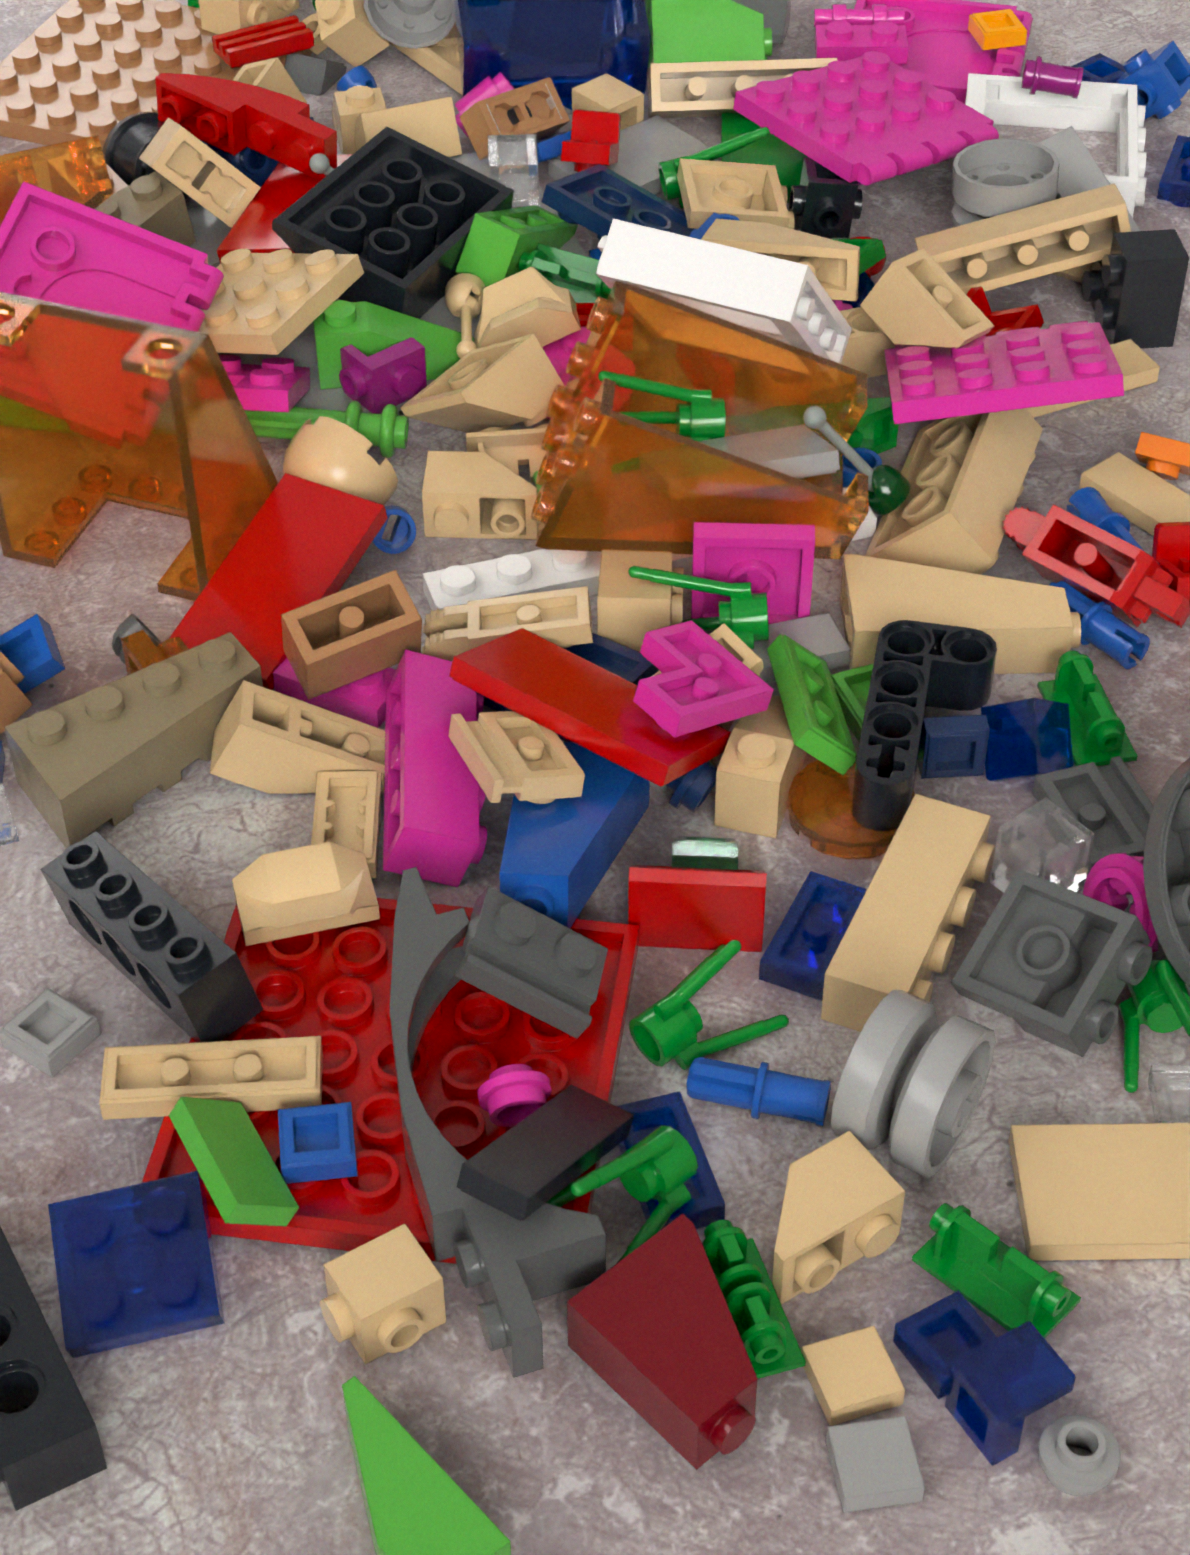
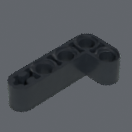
(913, 669)

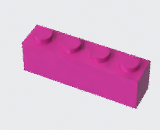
(428, 788)

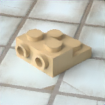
(735, 189)

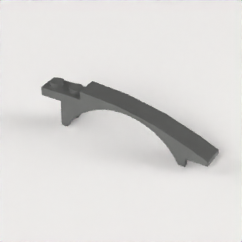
(503, 1256)

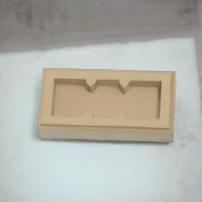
(349, 812)

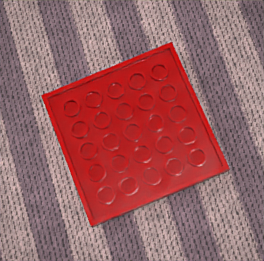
(340, 990)

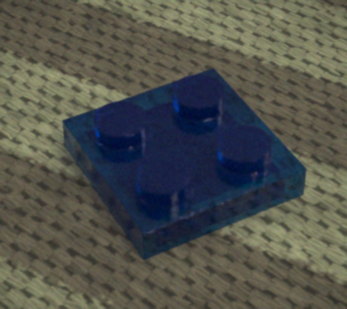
(135, 1264)

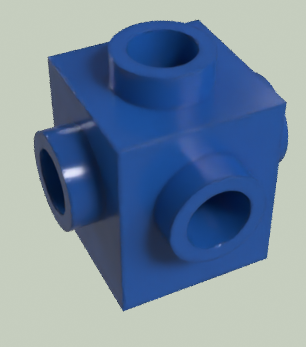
(1160, 79)

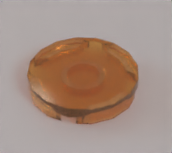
(823, 812)

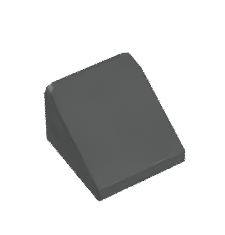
(313, 74)

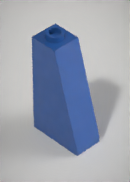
(566, 846)

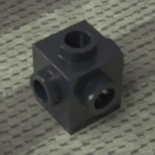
(824, 202)

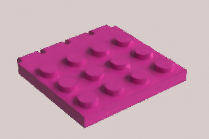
(945, 48)
(865, 118)
(101, 263)
(1003, 372)

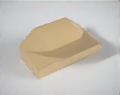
(526, 306)
(304, 892)

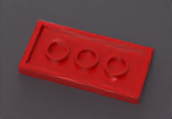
(278, 193)
(287, 557)
(582, 705)

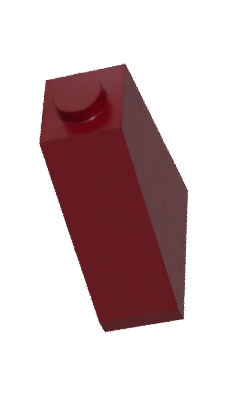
(669, 1344)

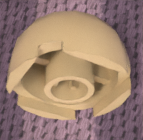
(339, 459)

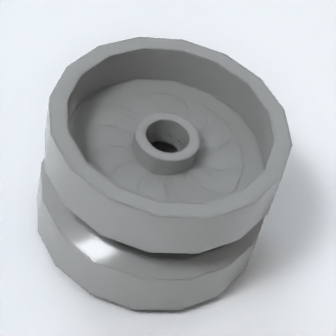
(913, 1082)

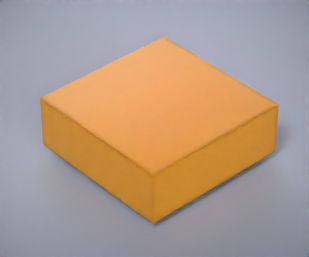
(997, 29)

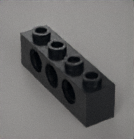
(152, 940)
(56, 1436)

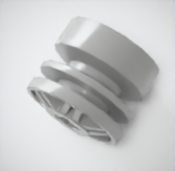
(411, 21)
(1001, 178)

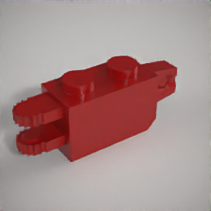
(1096, 565)

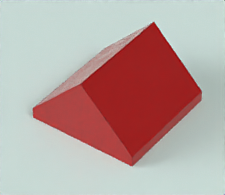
(697, 907)

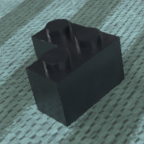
(1139, 287)

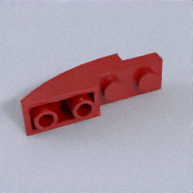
(243, 116)

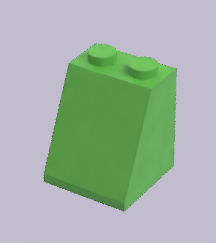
(705, 31)

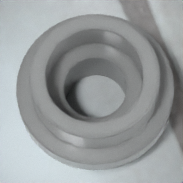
(1076, 1473)

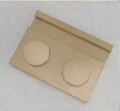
(516, 757)

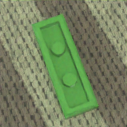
(811, 704)

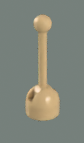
(464, 306)

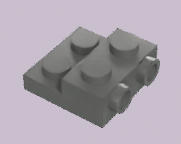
(1055, 962)

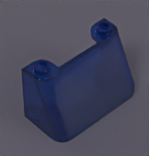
(554, 40)

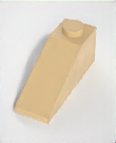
(830, 260)
(284, 742)
(757, 773)

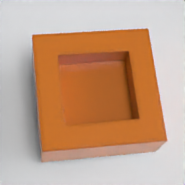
(1163, 455)

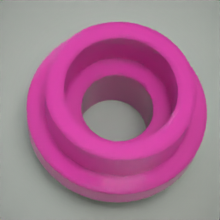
(513, 1094)

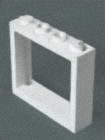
(1097, 108)
(729, 283)

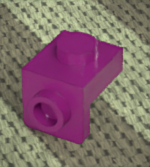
(385, 376)

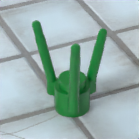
(669, 168)
(697, 419)
(744, 612)
(1159, 1003)
(672, 1023)
(648, 1171)

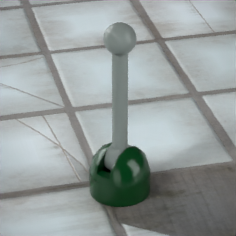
(885, 484)

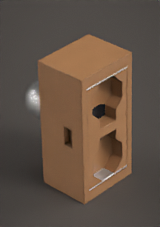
(523, 110)

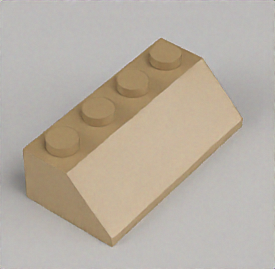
(961, 488)

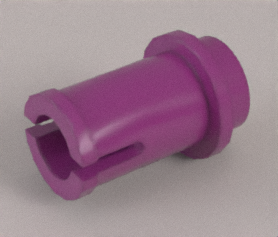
(1051, 78)

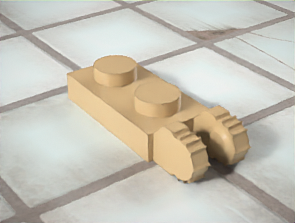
(554, 615)

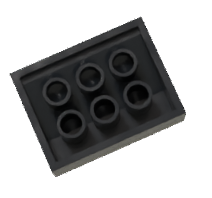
(401, 214)

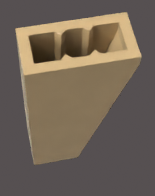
(1022, 617)

